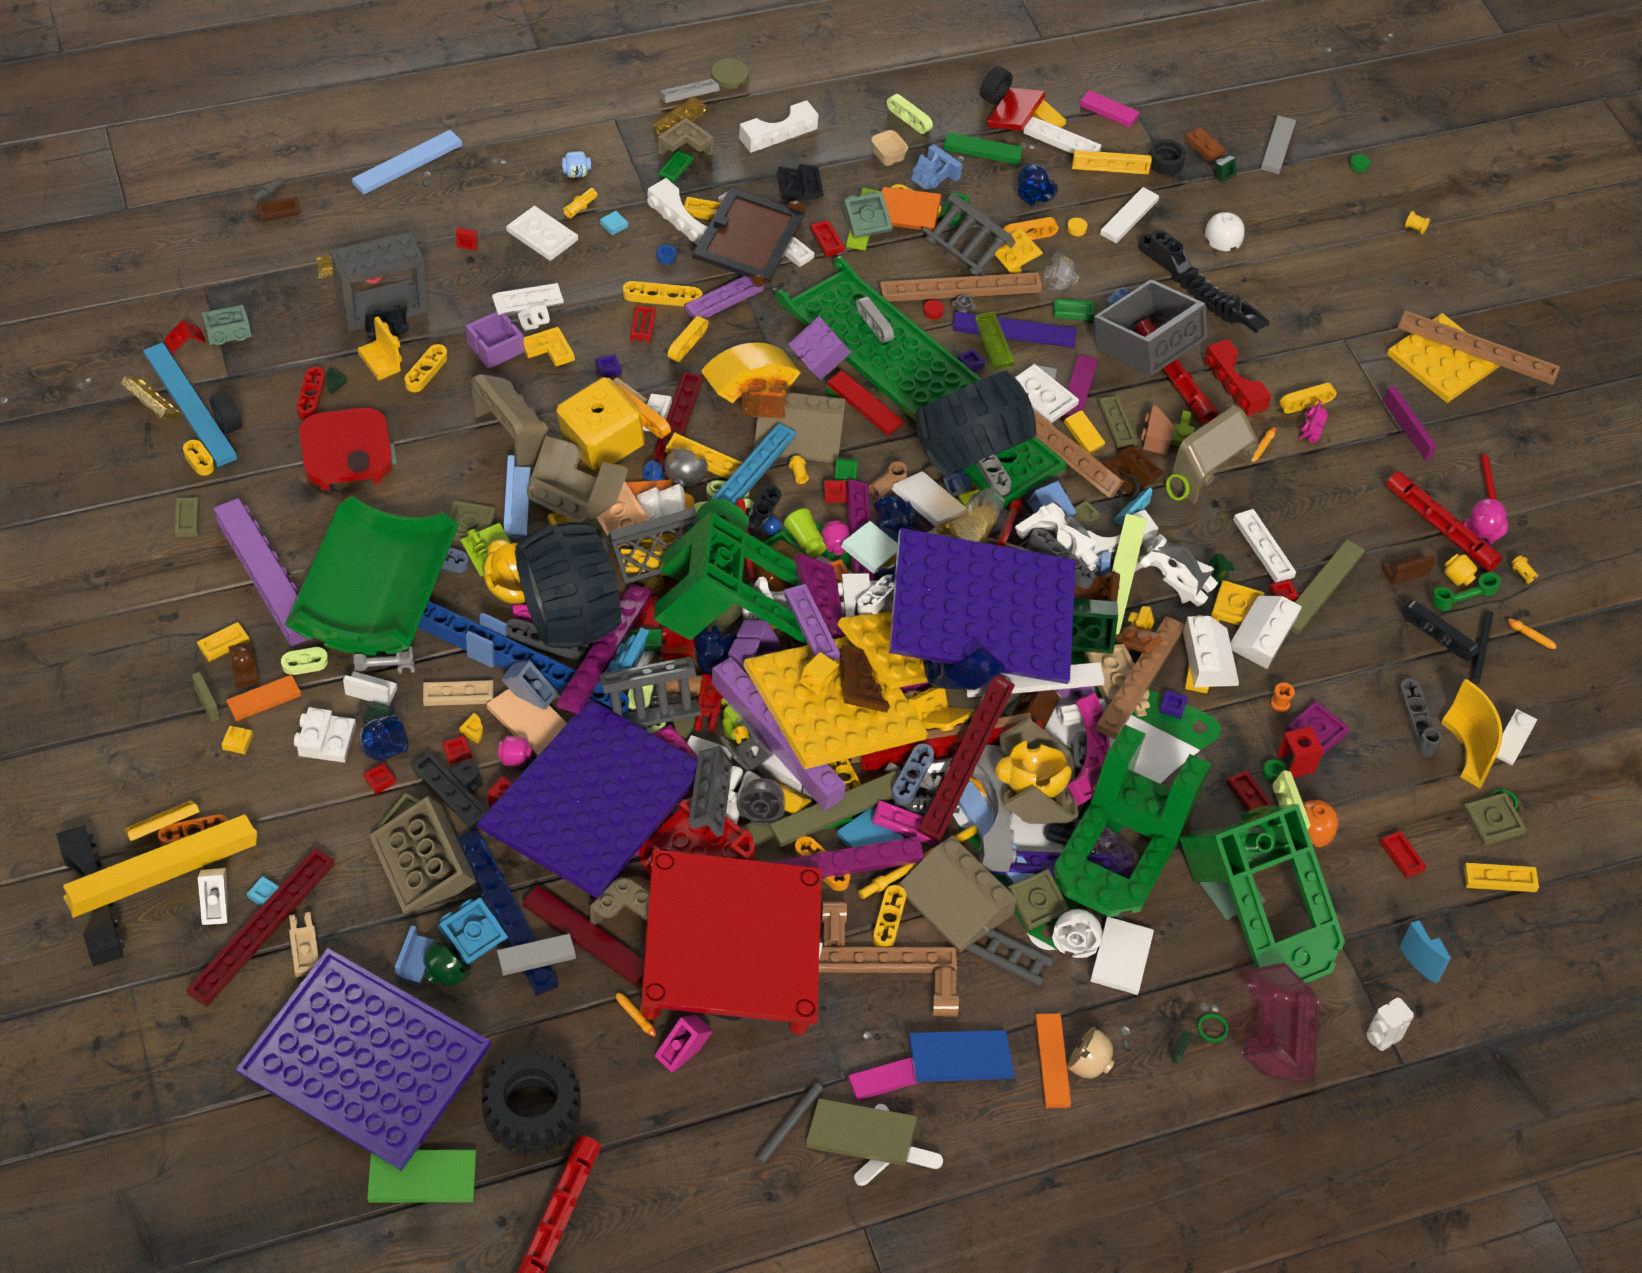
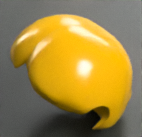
(501, 572)
(1040, 767)

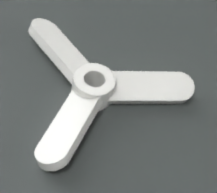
(916, 1156)

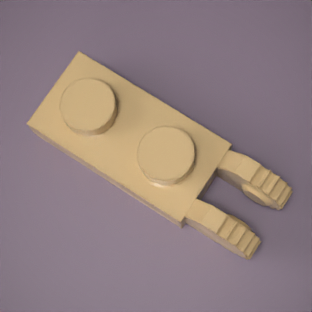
(303, 945)

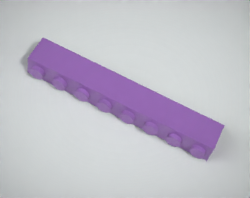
(259, 563)
(744, 697)

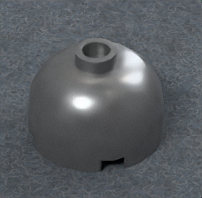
(683, 468)
(761, 802)

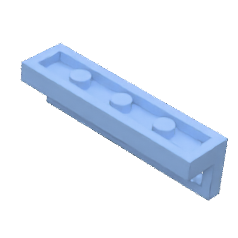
(516, 500)

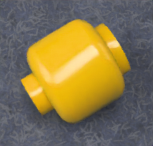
(1460, 570)

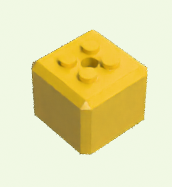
(599, 433)

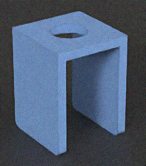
(1048, 495)
(481, 648)

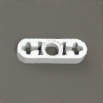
(872, 604)

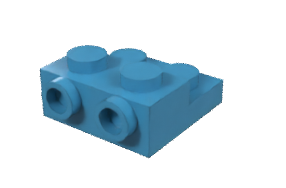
(630, 652)
(471, 930)

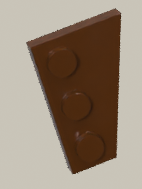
(857, 680)

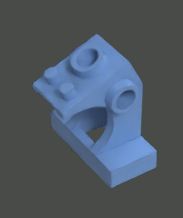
(932, 171)

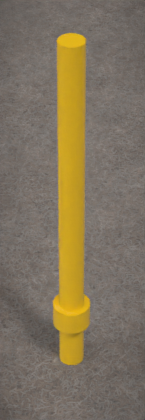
(882, 882)

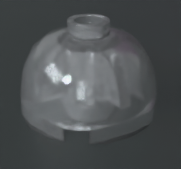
(1060, 275)
(996, 499)

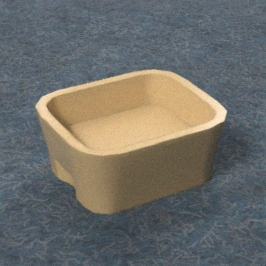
(889, 147)

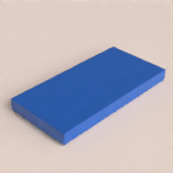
(960, 1056)

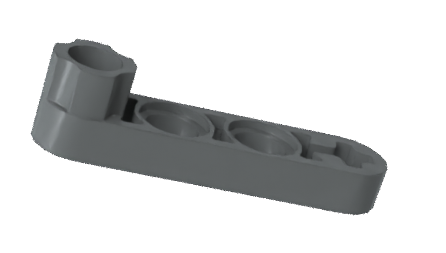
(1045, 543)
(516, 631)
(1425, 746)

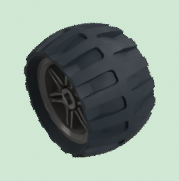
(975, 423)
(568, 584)

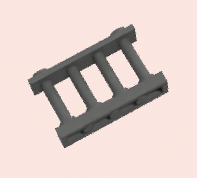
(972, 216)
(647, 675)

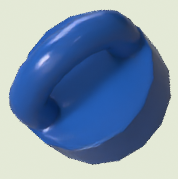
(653, 471)

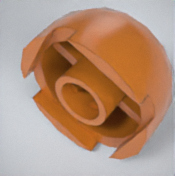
(1323, 822)

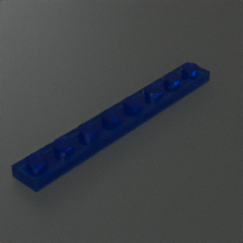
(503, 906)

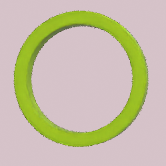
(1186, 486)

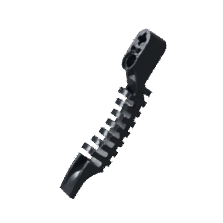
(1173, 255)
(763, 508)

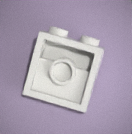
(662, 503)
(324, 735)

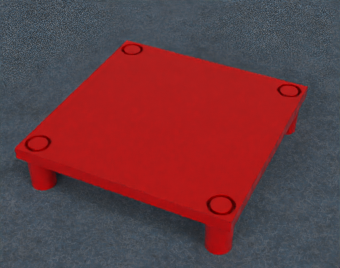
(732, 939)

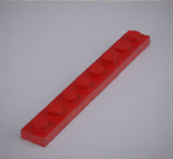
(941, 746)

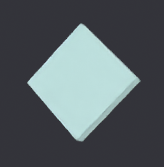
(871, 547)

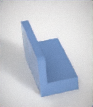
(410, 964)

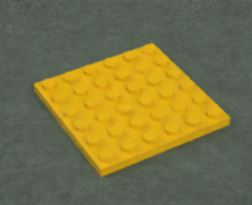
(822, 725)

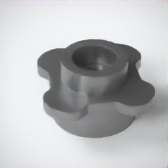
(964, 304)

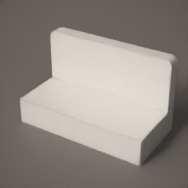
(369, 688)

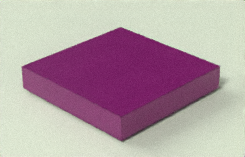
(1325, 724)

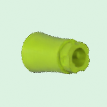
(803, 529)

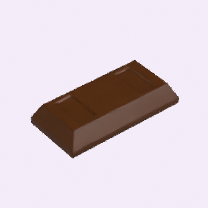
(278, 209)

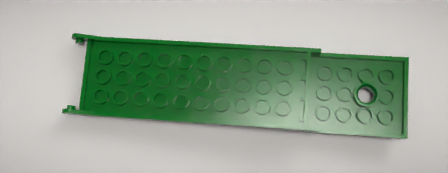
(910, 367)

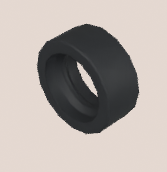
(996, 85)
(1169, 147)
(225, 412)

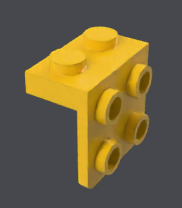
(934, 712)

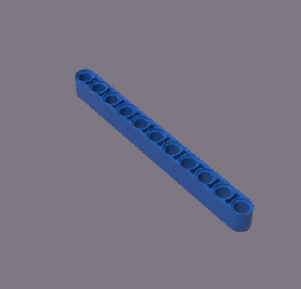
(453, 630)

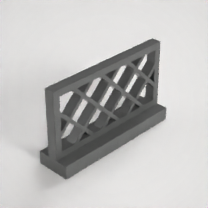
(647, 530)

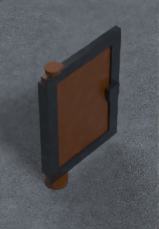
(750, 235)

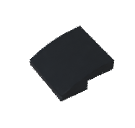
(800, 183)

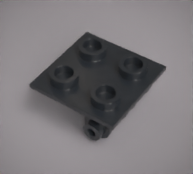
(393, 316)

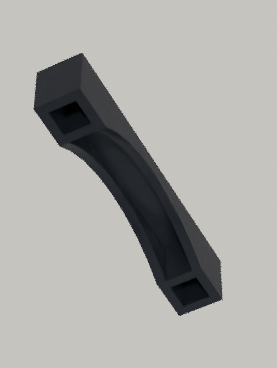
(100, 934)

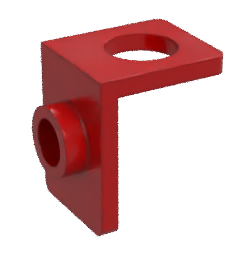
(181, 333)

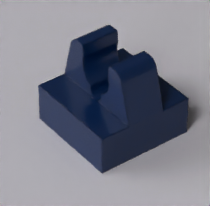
(957, 483)

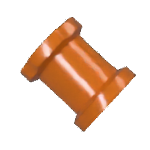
(1283, 694)

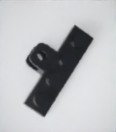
(453, 787)

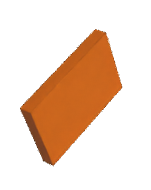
(912, 208)

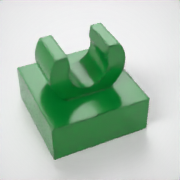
(845, 469)

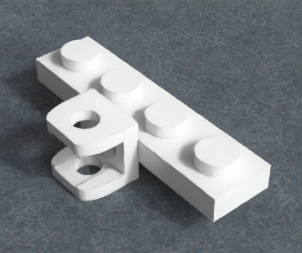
(529, 303)

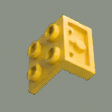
(383, 354)

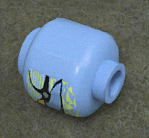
(576, 164)

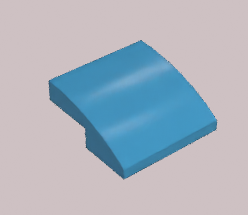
(1424, 954)

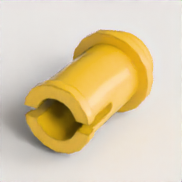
(797, 464)
(1524, 569)

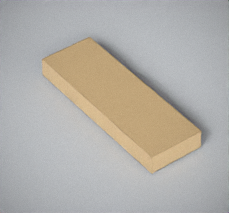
(457, 692)

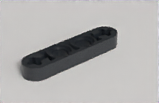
(1459, 645)

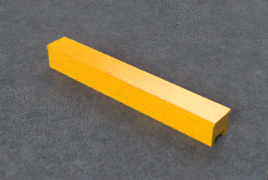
(159, 865)

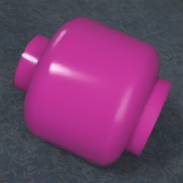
(834, 535)
(515, 751)

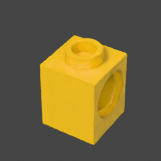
(819, 673)

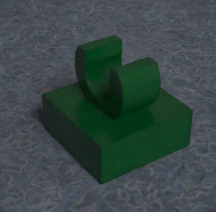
(1225, 168)
(1221, 567)

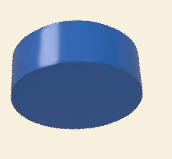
(666, 254)

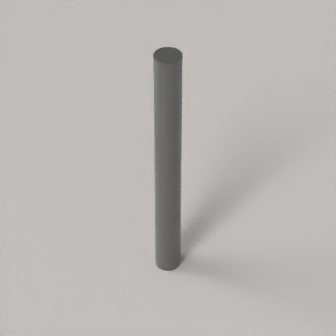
(789, 1123)

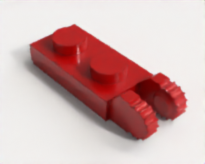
(709, 703)

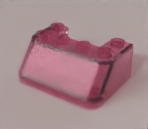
(1285, 1024)

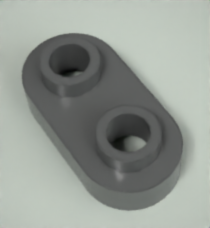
(1077, 751)

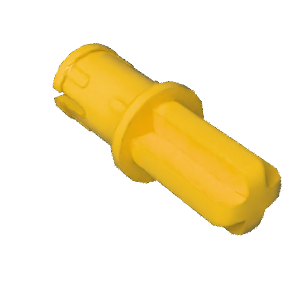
(580, 203)

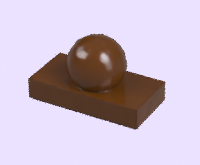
(243, 665)

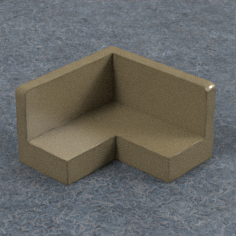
(683, 133)

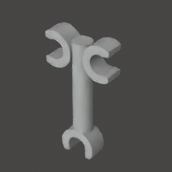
(402, 660)
(927, 782)

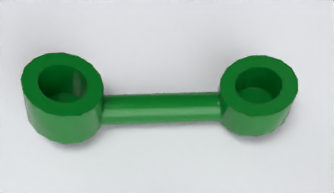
(1487, 586)

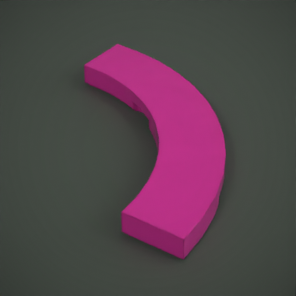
(1097, 747)

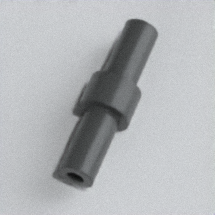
(267, 190)

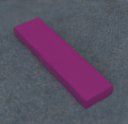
(1081, 382)
(1409, 423)

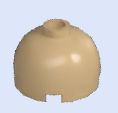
(1092, 1056)

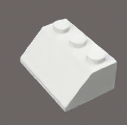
(1265, 629)
(1209, 652)

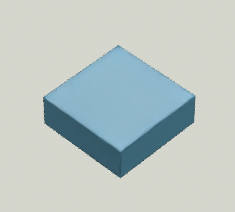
(614, 223)
(262, 891)

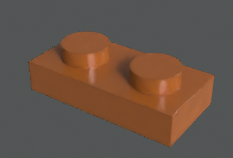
(1204, 144)
(1139, 639)

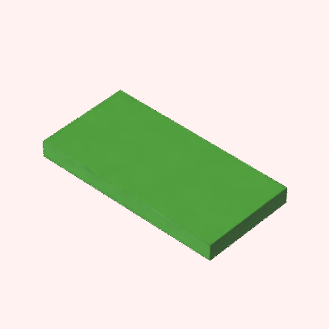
(426, 1178)

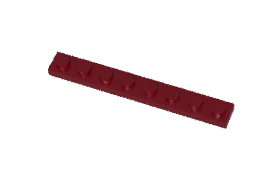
(965, 758)
(260, 927)

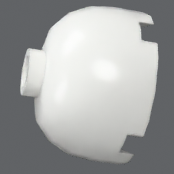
(1225, 231)
(1077, 933)

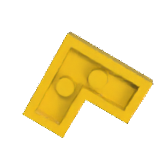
(549, 342)

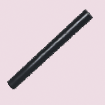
(1483, 642)

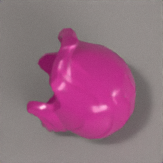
(1488, 520)

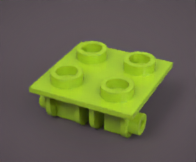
(477, 544)

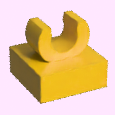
(1143, 619)
(237, 739)

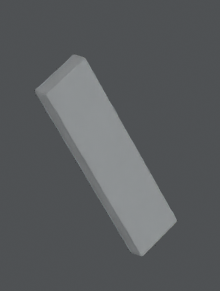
(1278, 144)

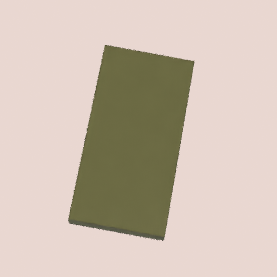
(862, 1132)

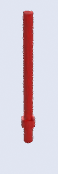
(1014, 508)

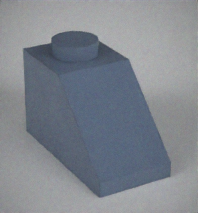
(529, 684)

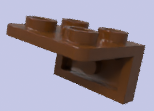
(1102, 588)

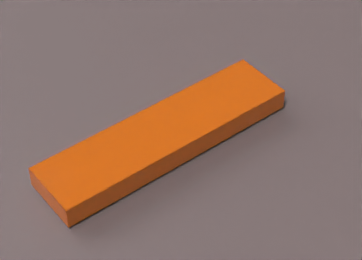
(1052, 1061)

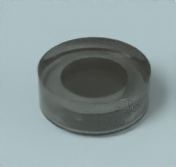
(358, 462)

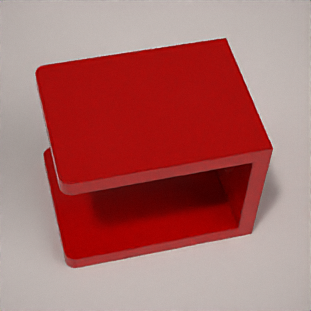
(1305, 758)

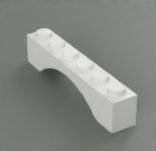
(666, 200)

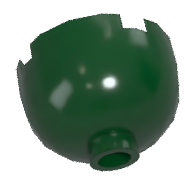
(443, 965)

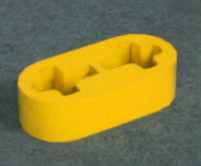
(195, 459)

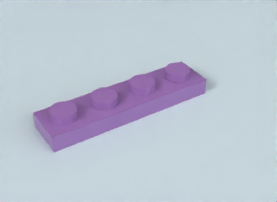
(722, 298)
(811, 622)

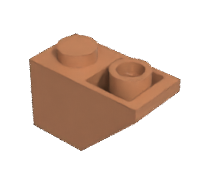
(1159, 432)

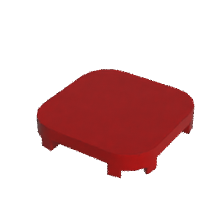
(334, 435)
(679, 836)

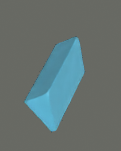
(1134, 506)

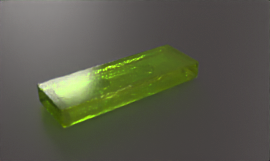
(994, 340)

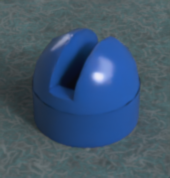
(772, 526)

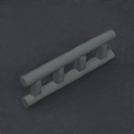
(1011, 964)

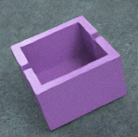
(494, 339)
(819, 348)
(754, 640)

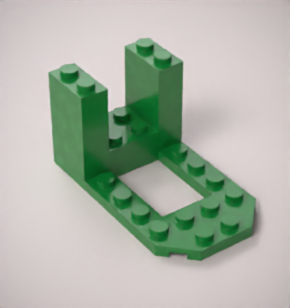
(710, 575)
(1138, 805)
(1258, 842)

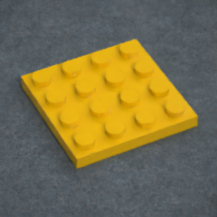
(1439, 366)
(872, 635)

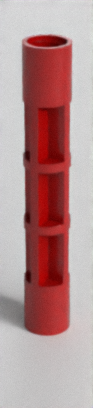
(1183, 381)
(1445, 522)
(560, 1206)

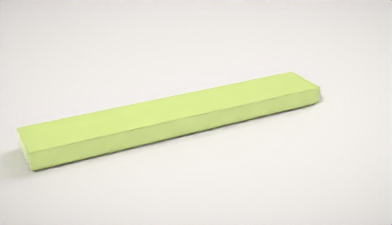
(1126, 560)

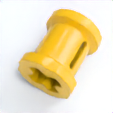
(1417, 222)

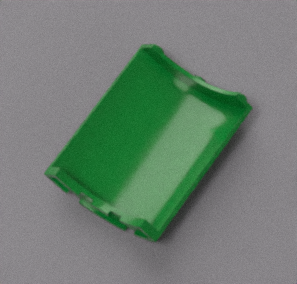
(371, 579)

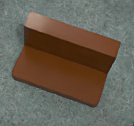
(1408, 568)
(1039, 705)

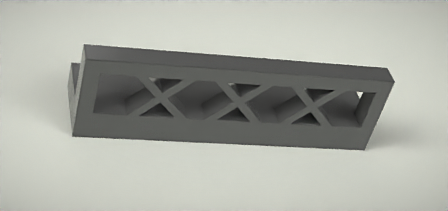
(711, 790)

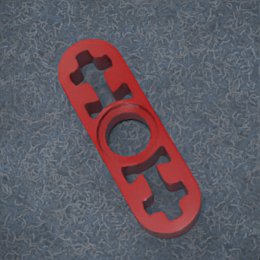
(308, 385)

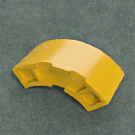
(743, 364)
(1478, 727)

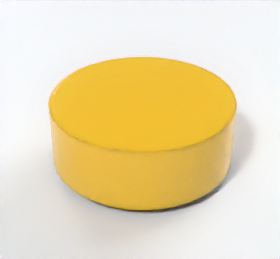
(1077, 227)

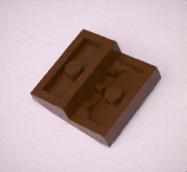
(1136, 463)

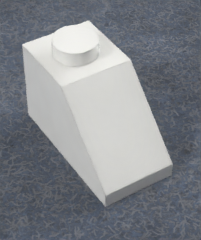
(1515, 736)
(213, 896)

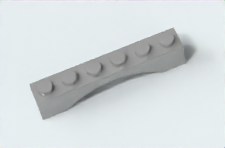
(996, 846)

